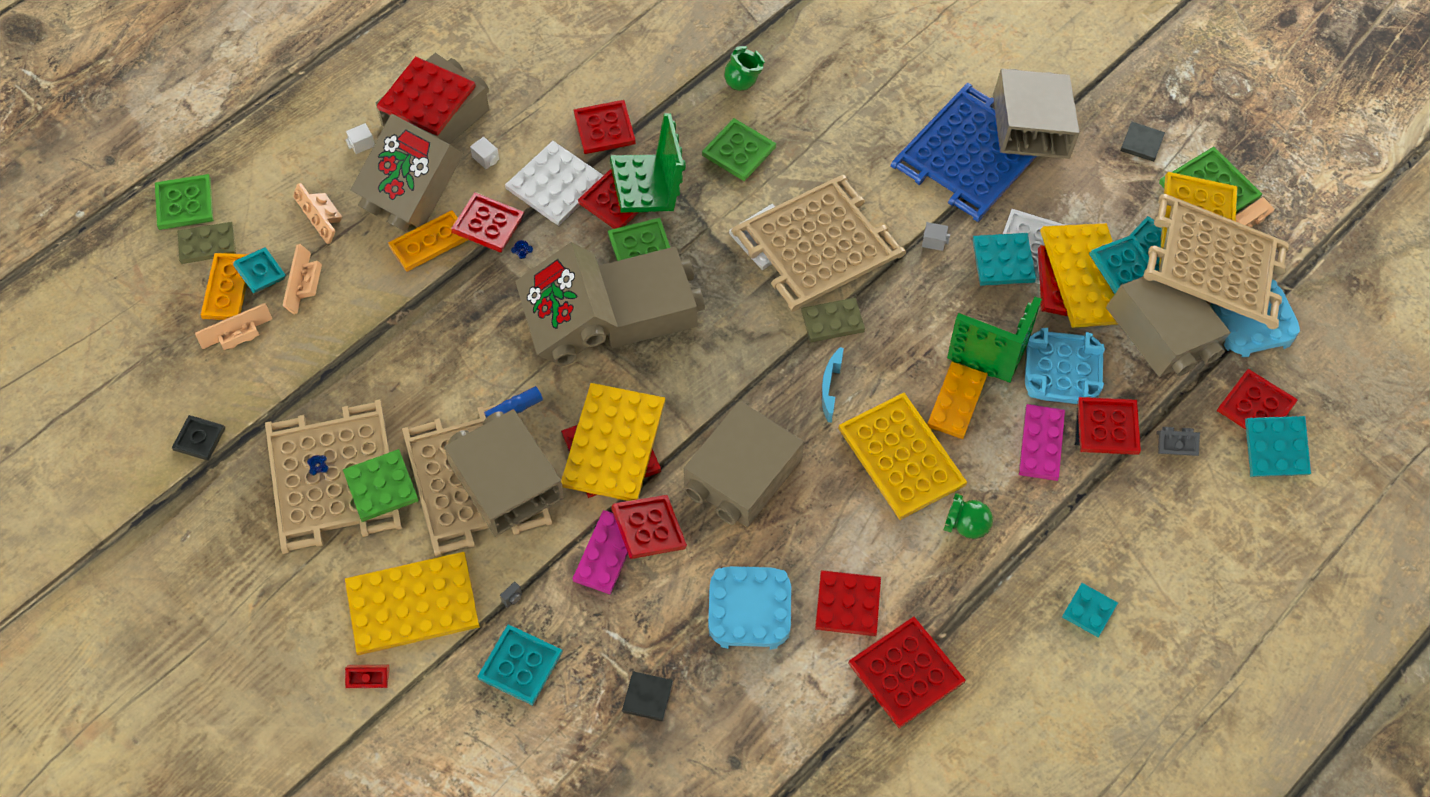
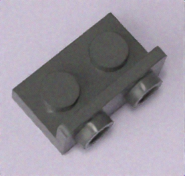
(1178, 442)

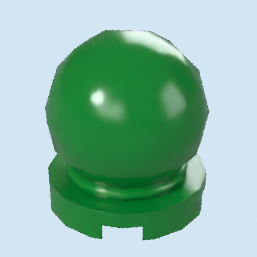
(743, 68)
(970, 518)

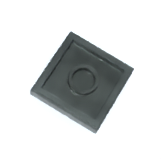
(1142, 141)
(198, 437)
(647, 696)

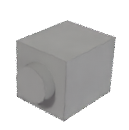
(935, 236)

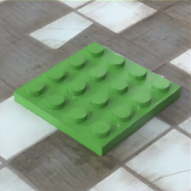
(1215, 167)

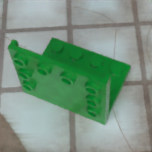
(651, 181)
(989, 347)

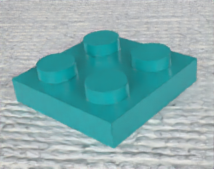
(259, 270)
(1090, 610)

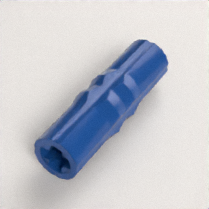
(518, 402)

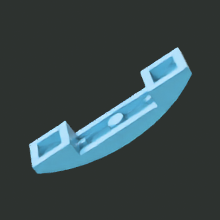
(834, 366)

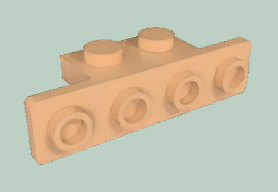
(319, 211)
(1255, 213)
(302, 279)
(235, 329)

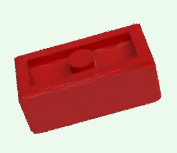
(366, 676)

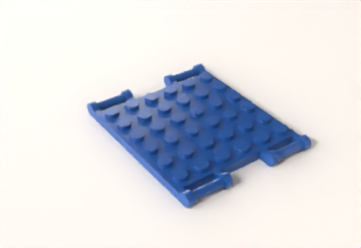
(964, 153)

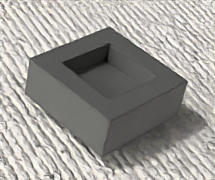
(511, 594)

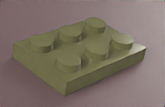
(204, 241)
(833, 320)

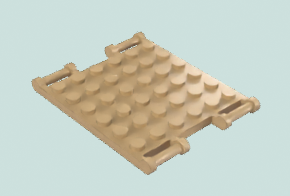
(818, 241)
(1218, 260)
(443, 498)
(323, 501)

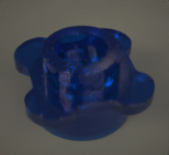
(521, 244)
(317, 459)

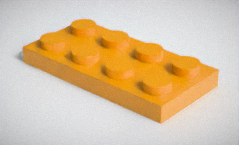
(426, 241)
(224, 288)
(957, 400)

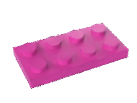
(1042, 442)
(602, 556)

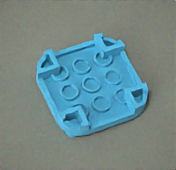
(1253, 336)
(1063, 366)
(749, 606)

